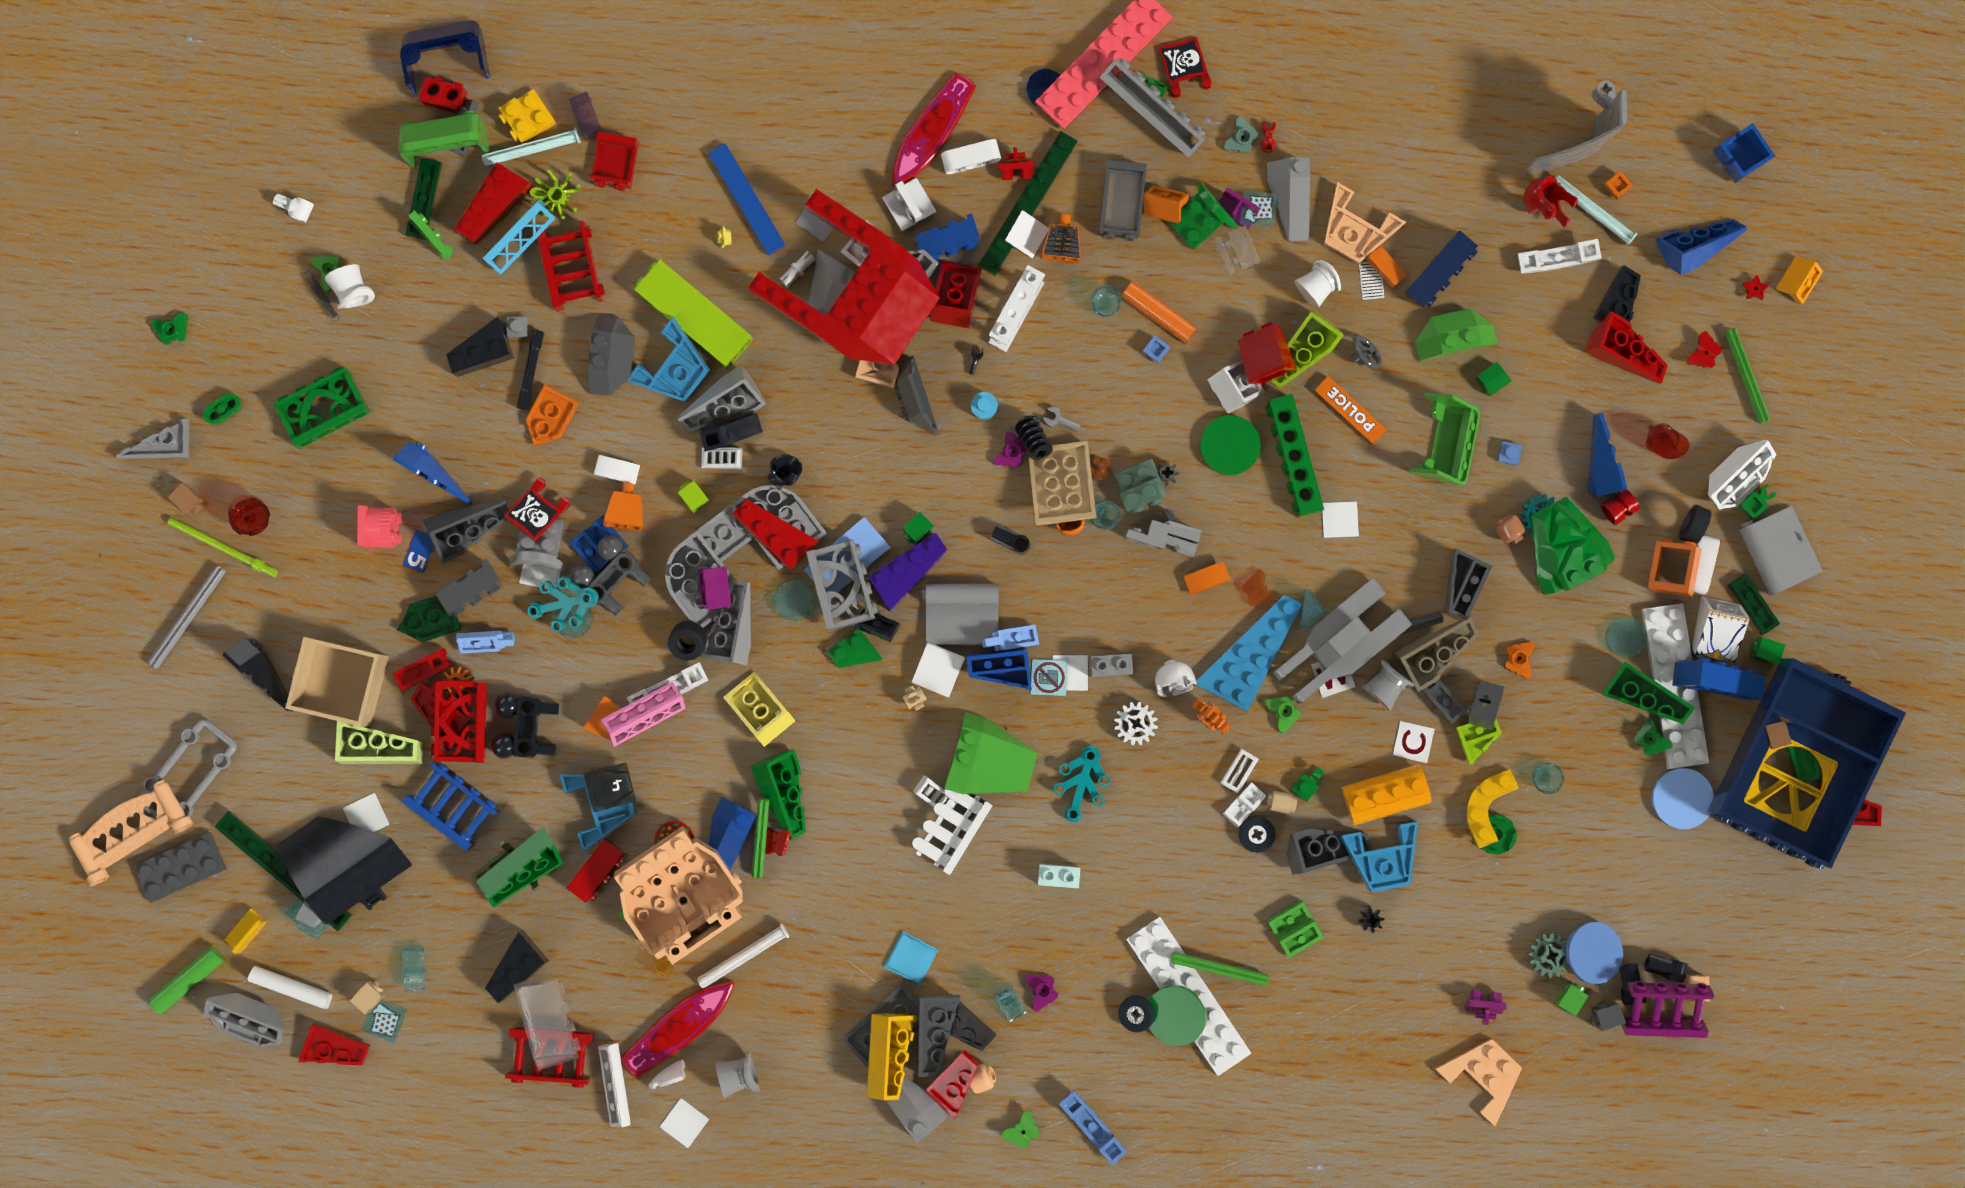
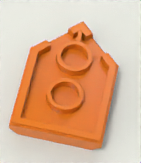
(550, 415)

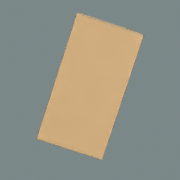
(337, 682)

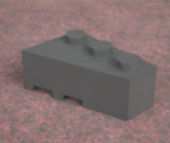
(469, 589)

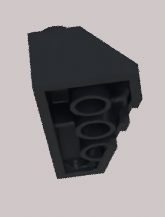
(253, 661)

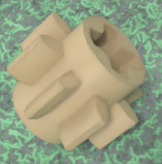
(914, 698)

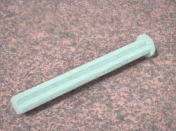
(531, 147)
(1598, 213)

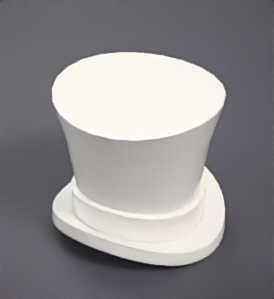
(1318, 283)
(349, 287)

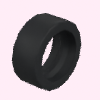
(1695, 524)

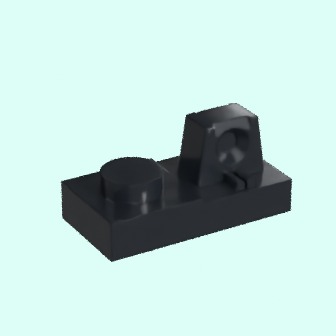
(881, 627)

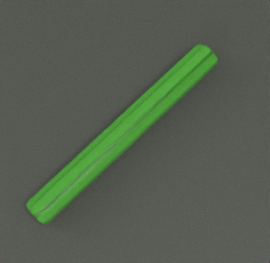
(1747, 375)
(1219, 968)

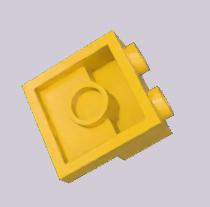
(526, 116)

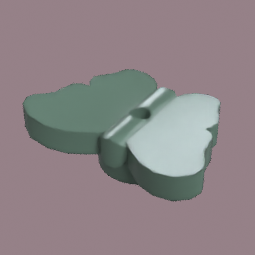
(1238, 144)

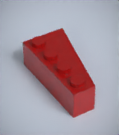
(492, 203)

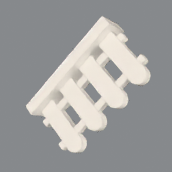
(951, 839)

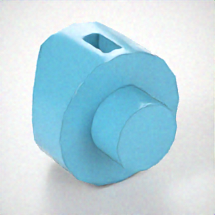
(984, 406)

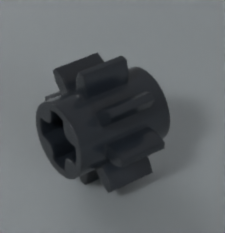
(1376, 923)

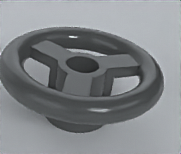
(1363, 354)

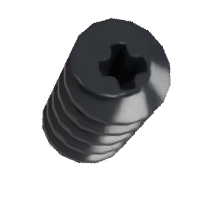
(1033, 438)

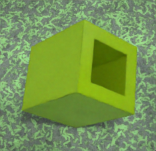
(693, 496)

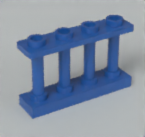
(432, 814)

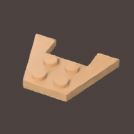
(1352, 235)
(1491, 1069)

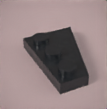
(1620, 295)
(970, 1028)

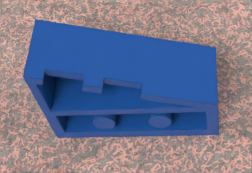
(949, 239)
(1003, 667)

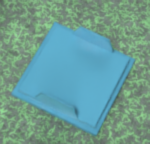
(911, 958)

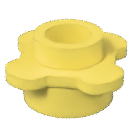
(724, 237)

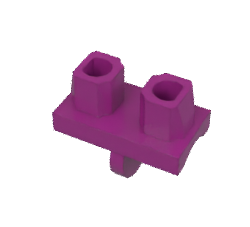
(1485, 1009)

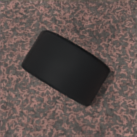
(682, 650)

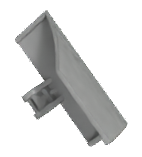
(1605, 127)

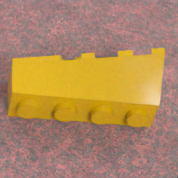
(888, 1054)

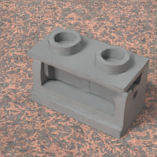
(1111, 665)

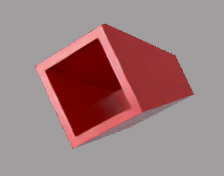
(1265, 354)

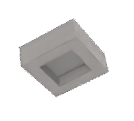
(517, 327)

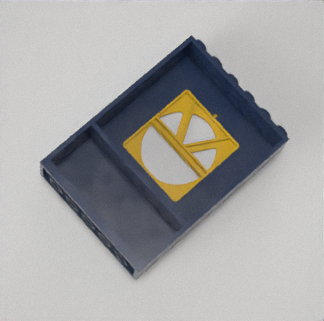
(1846, 735)

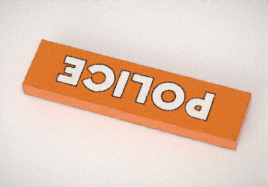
(1350, 410)

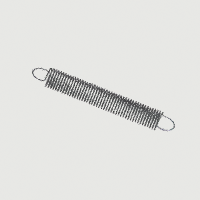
(329, 313)

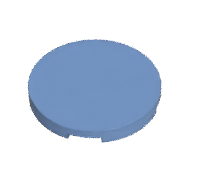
(1594, 952)

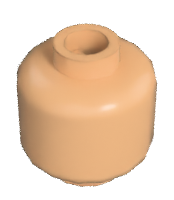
(983, 1079)

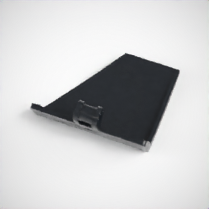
(340, 865)

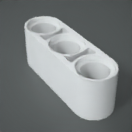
(971, 156)
(1706, 564)

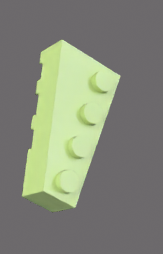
(371, 746)

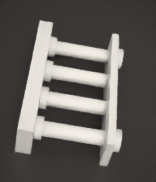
(1016, 308)

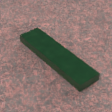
(424, 193)

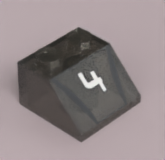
(609, 787)

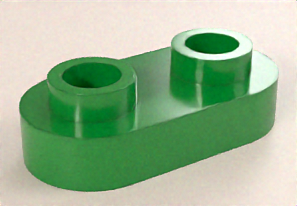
(222, 407)

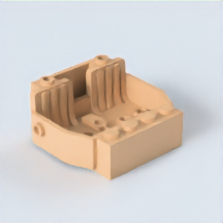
(655, 908)

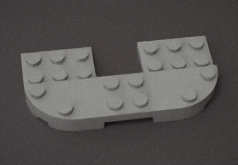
(723, 537)

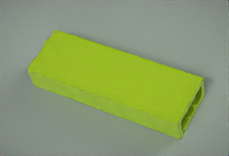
(694, 313)

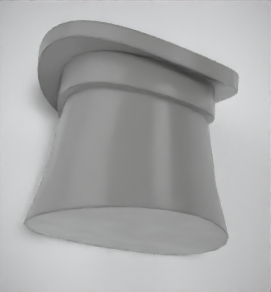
(1387, 685)
(737, 1075)

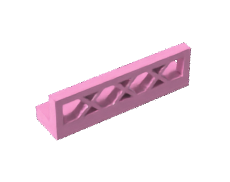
(643, 712)

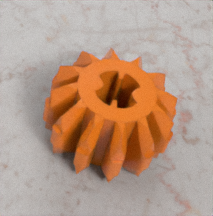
(458, 675)

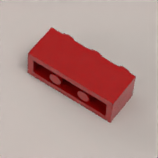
(596, 871)

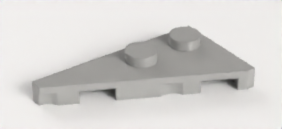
(168, 444)

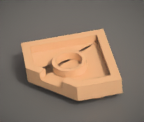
(878, 373)

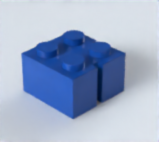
(1744, 153)

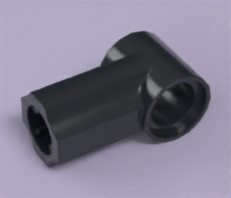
(1009, 538)
(1670, 969)
(1629, 973)

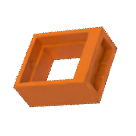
(1670, 588)

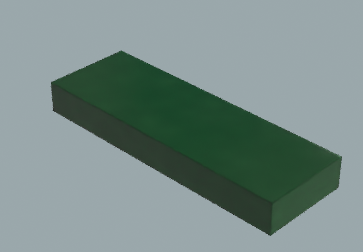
(1753, 604)

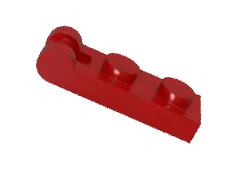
(422, 670)

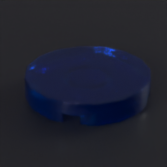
(1039, 83)

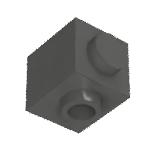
(1607, 1015)

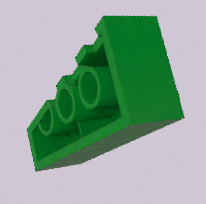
(1643, 692)
(520, 868)

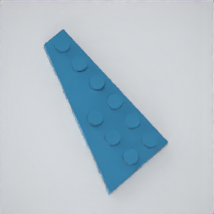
(1245, 664)

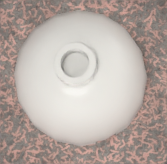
(1174, 678)

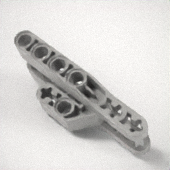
(1343, 641)

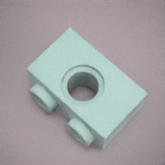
(1058, 876)

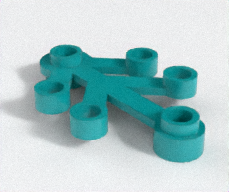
(564, 602)
(1083, 780)

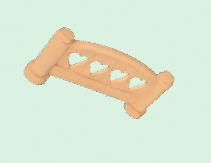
(168, 816)

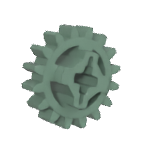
(1546, 946)

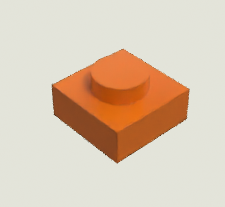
(1618, 185)

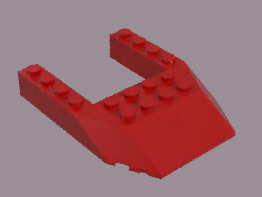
(878, 306)

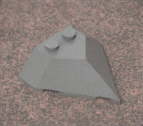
(828, 282)

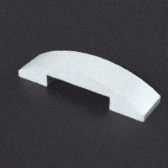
(1559, 257)
(684, 681)

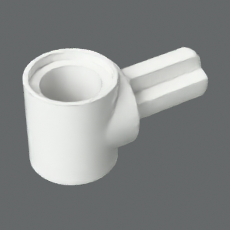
(297, 208)

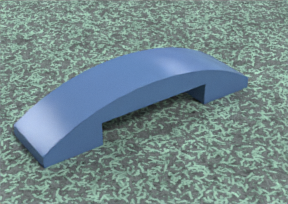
(1093, 1127)

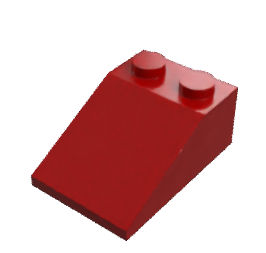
(957, 292)

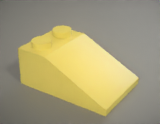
(759, 709)

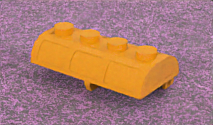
(1386, 794)

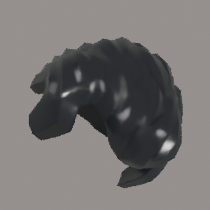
(785, 470)

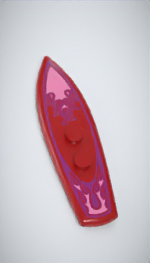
(932, 128)
(676, 1028)

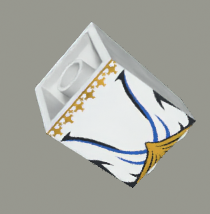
(1719, 630)

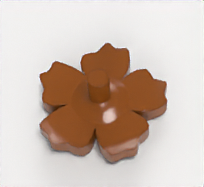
(1100, 469)

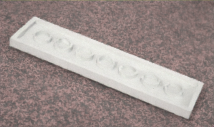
(1669, 644)
(1219, 1040)

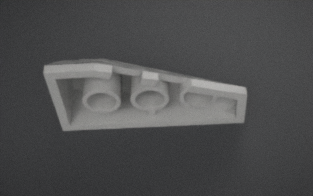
(1292, 183)
(728, 397)
(731, 632)
(917, 1110)

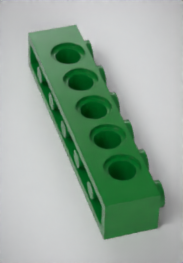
(1287, 405)

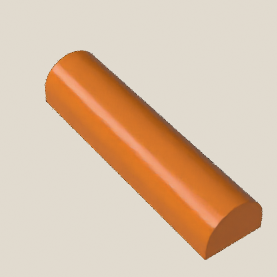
(1158, 312)

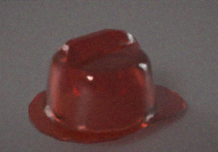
(1666, 441)

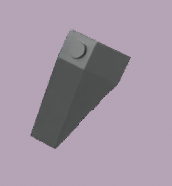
(458, 528)

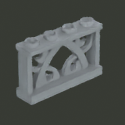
(818, 569)

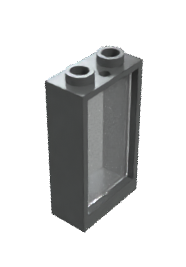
(1122, 200)

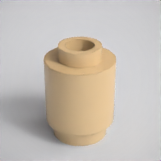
(1281, 802)

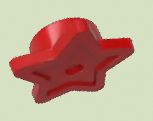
(1751, 292)

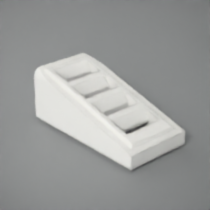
(738, 458)
(922, 784)

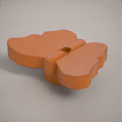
(1523, 651)

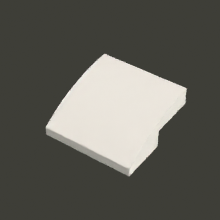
(938, 669)

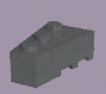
(1464, 583)

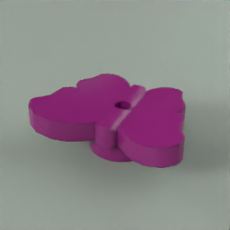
(1006, 458)
(1041, 998)

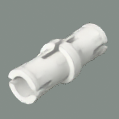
(797, 269)

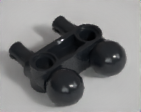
(526, 725)

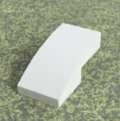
(616, 469)
(1244, 805)

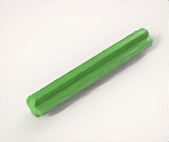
(760, 838)

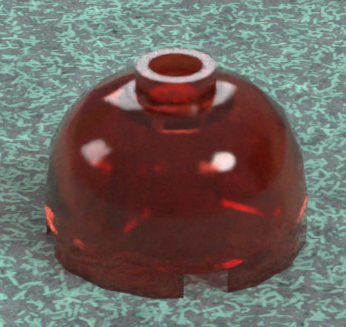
(248, 515)

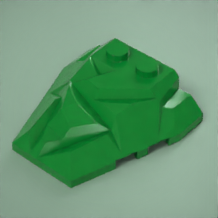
(1567, 547)

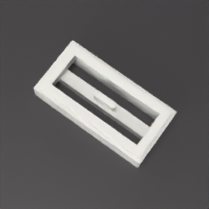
(1232, 766)

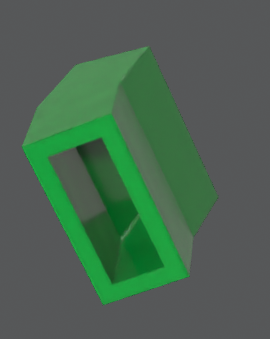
(1493, 379)

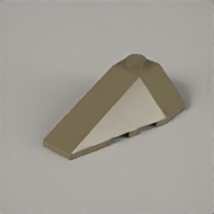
(1432, 654)

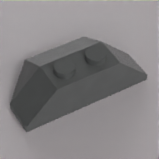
(609, 355)
(914, 397)

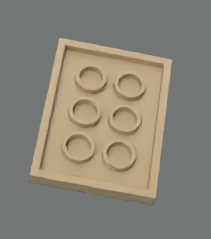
(1063, 485)

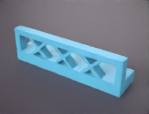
(517, 228)

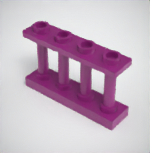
(1663, 1026)

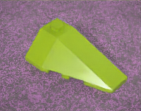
(1310, 344)

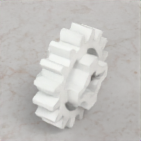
(1140, 715)

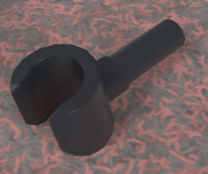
(976, 357)

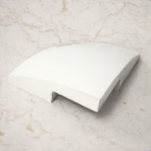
(669, 1075)

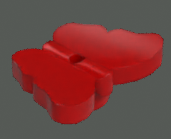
(1705, 344)
(777, 841)

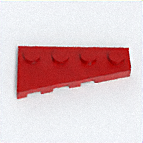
(776, 534)

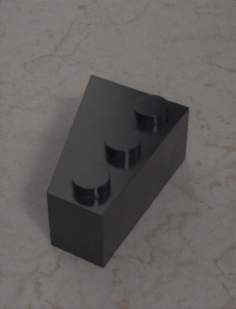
(481, 350)
(516, 966)

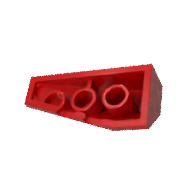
(1620, 346)

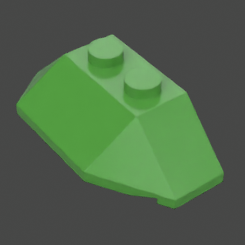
(1454, 334)

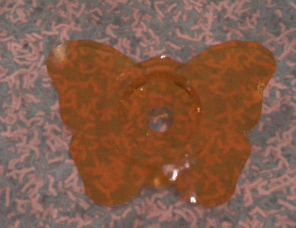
(1257, 582)

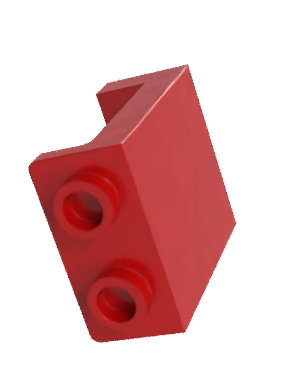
(614, 161)

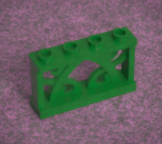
(349, 412)

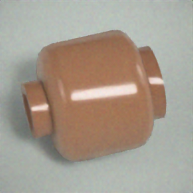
(1510, 529)

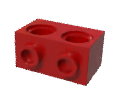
(441, 99)

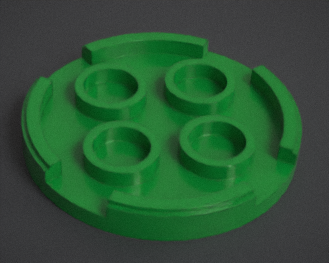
(1230, 445)
(1178, 1015)

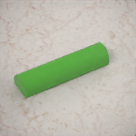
(186, 980)

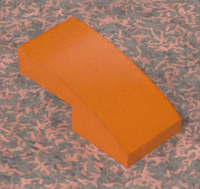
(1207, 578)

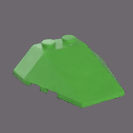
(989, 760)

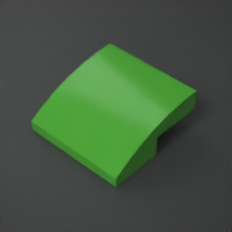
(1295, 928)

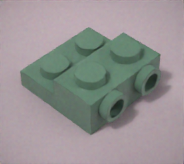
(1140, 486)

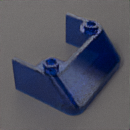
(466, 34)

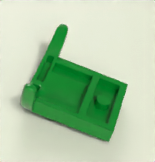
(1202, 217)

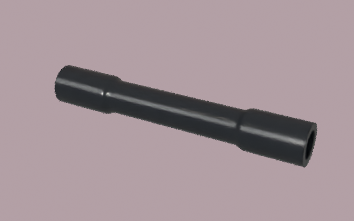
(534, 349)

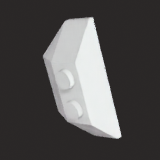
(1740, 474)

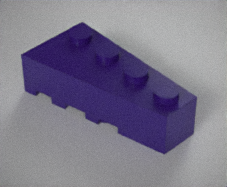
(906, 571)

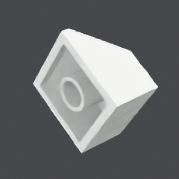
(1233, 387)

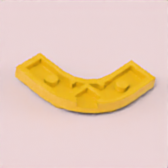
(1479, 804)

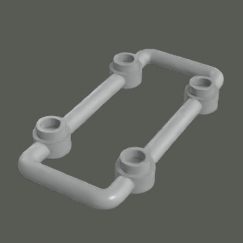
(191, 737)

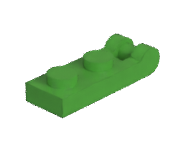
(430, 236)

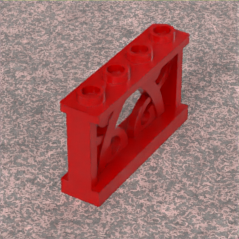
(477, 698)

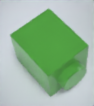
(1571, 998)

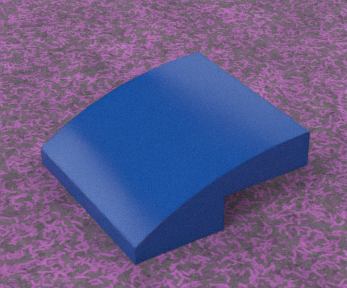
(587, 543)

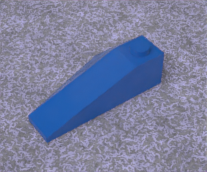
(1693, 248)
(424, 464)
(1604, 473)
(730, 829)

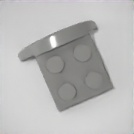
(542, 551)

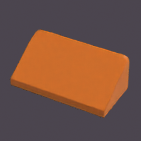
(1386, 266)

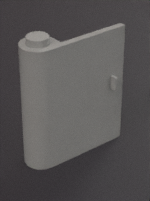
(1780, 550)
(960, 613)

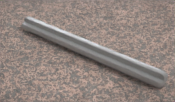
(187, 616)

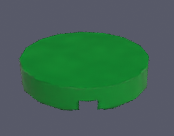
(1505, 833)

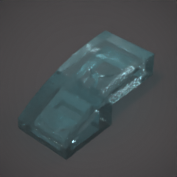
(413, 968)

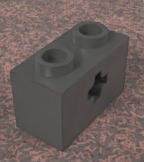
(1485, 715)

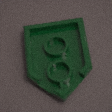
(428, 621)

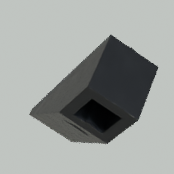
(729, 431)

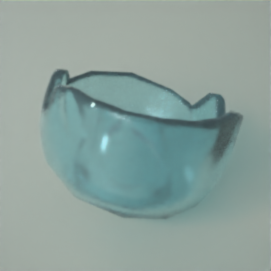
(1105, 301)
(1107, 515)
(1548, 778)

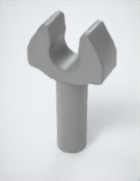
(1060, 420)

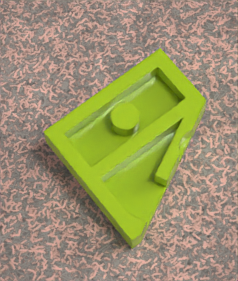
(1476, 739)

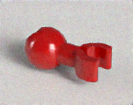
(1268, 142)

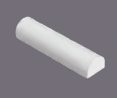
(290, 987)
(614, 1085)

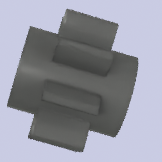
(1170, 470)

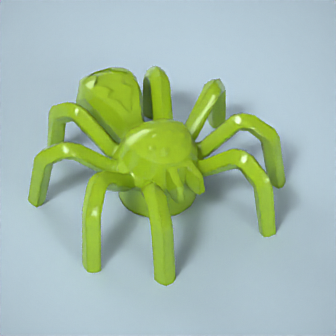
(555, 194)

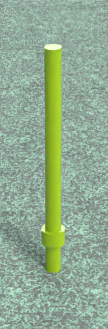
(256, 564)

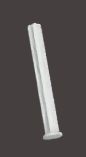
(743, 956)

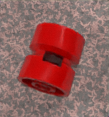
(1617, 509)

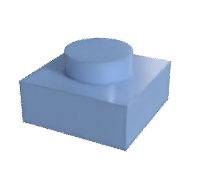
(1156, 349)
(1509, 453)

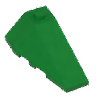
(779, 783)

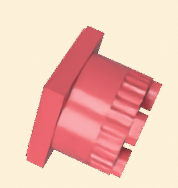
(378, 527)

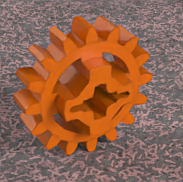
(1210, 716)

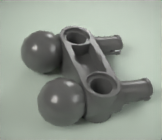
(609, 549)

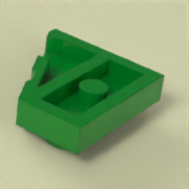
(854, 651)

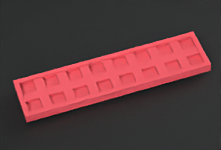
(1121, 39)

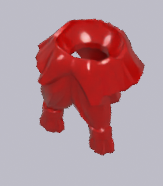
(1544, 196)

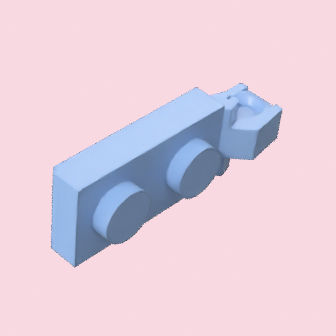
(1012, 638)
(484, 641)

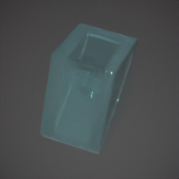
(1310, 610)
(1009, 1003)

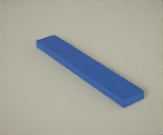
(747, 199)

